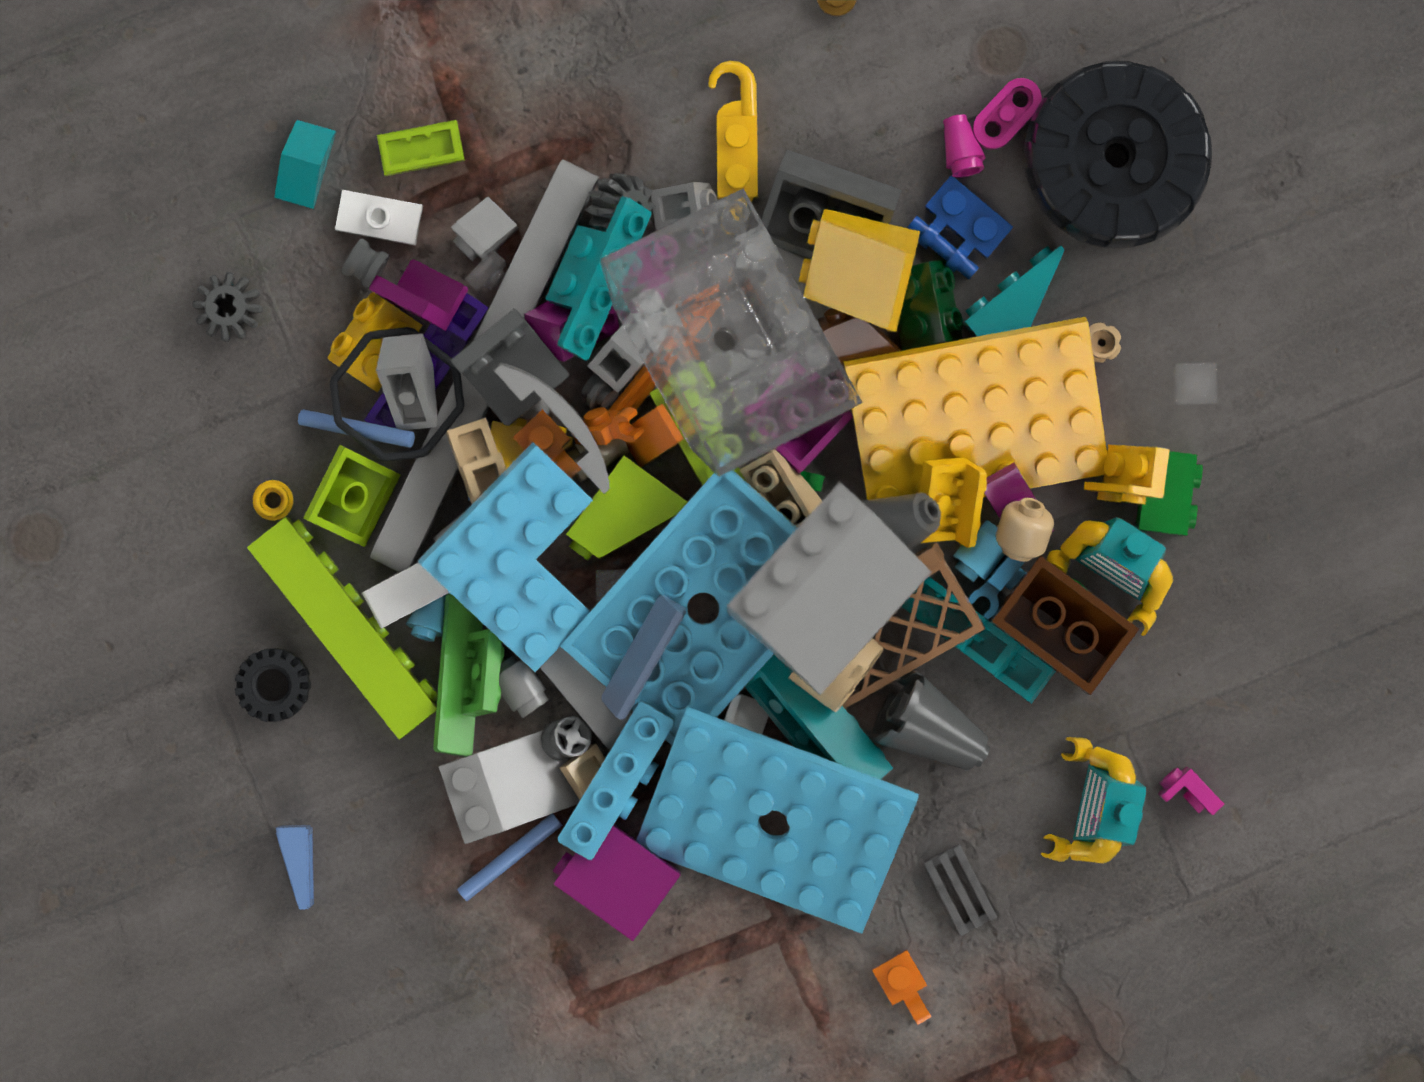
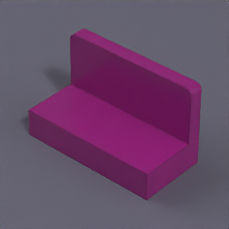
(423, 293)

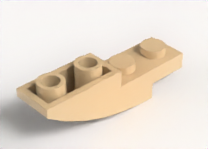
(476, 456)
(782, 486)

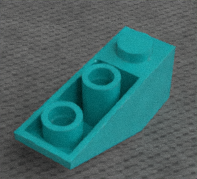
(1018, 298)

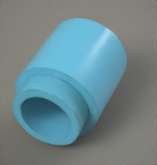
(982, 558)

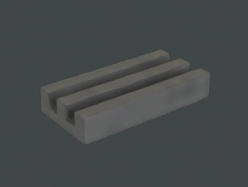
(976, 921)

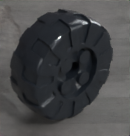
(1143, 116)

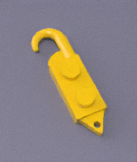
(737, 134)

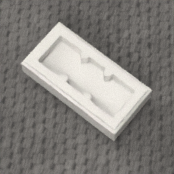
(378, 217)

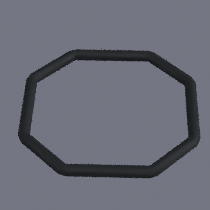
(362, 440)

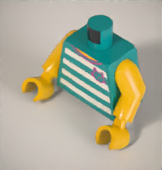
(1124, 559)
(1108, 807)

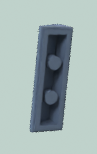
(642, 656)

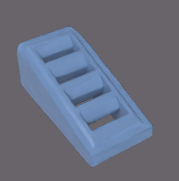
(297, 852)

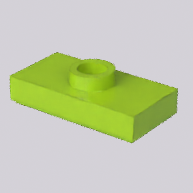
(420, 148)

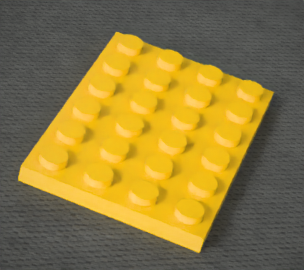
(981, 399)

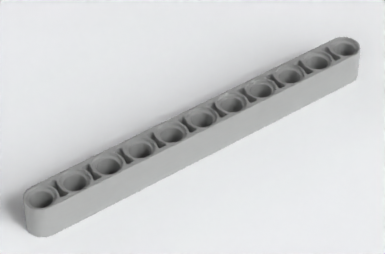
(520, 289)

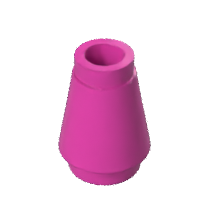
(962, 149)

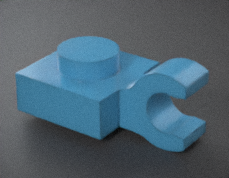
(1006, 574)

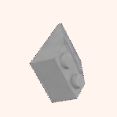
(505, 787)

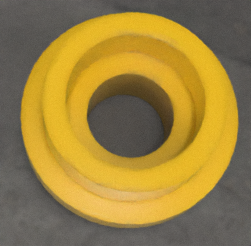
(260, 496)

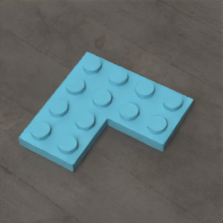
(493, 553)

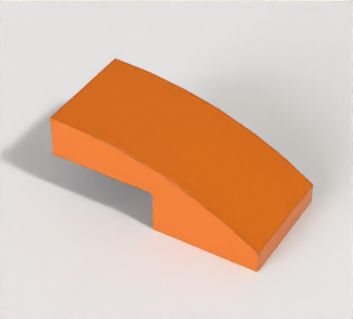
(658, 437)

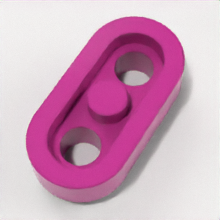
(1006, 114)

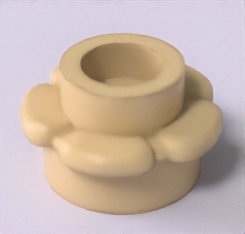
(1111, 337)

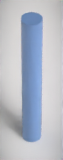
(367, 430)
(509, 857)

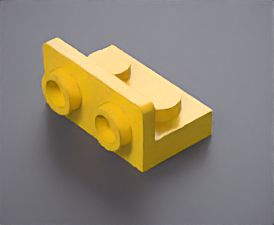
(1132, 474)

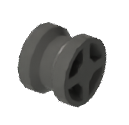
(365, 263)
(575, 734)

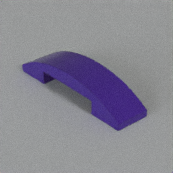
(450, 341)

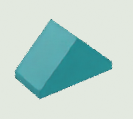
(303, 164)

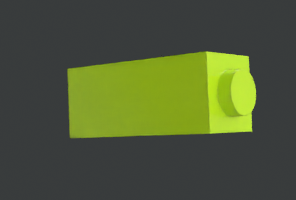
(623, 513)

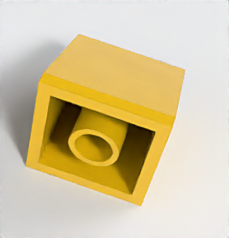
(859, 267)

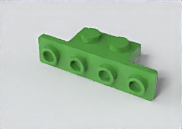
(466, 678)

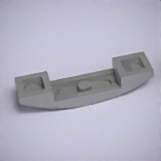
(524, 383)

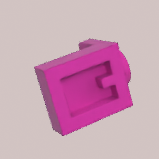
(1197, 793)

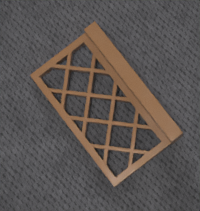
(934, 560)

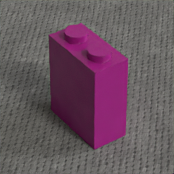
(619, 883)

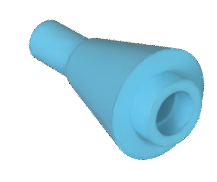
(428, 620)

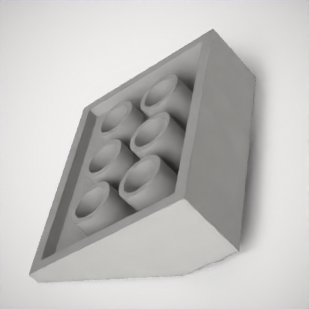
(828, 589)

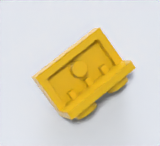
(369, 315)
(959, 492)

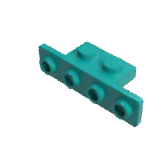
(581, 281)

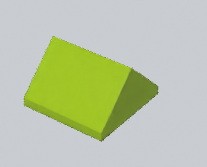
(352, 496)

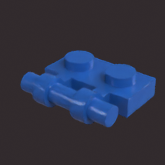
(968, 218)

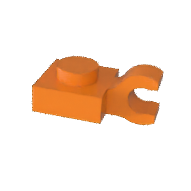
(611, 425)
(549, 439)
(901, 981)

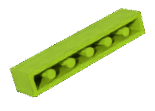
(344, 627)

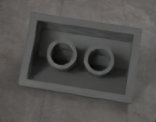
(810, 186)

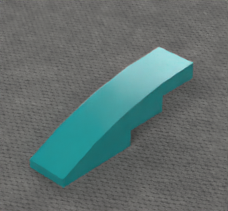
(989, 648)

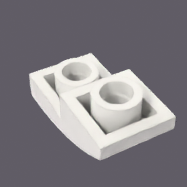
(403, 594)

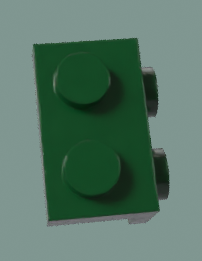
(929, 307)

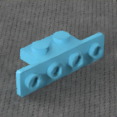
(616, 780)

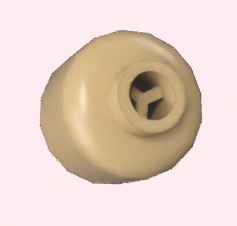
(1024, 529)

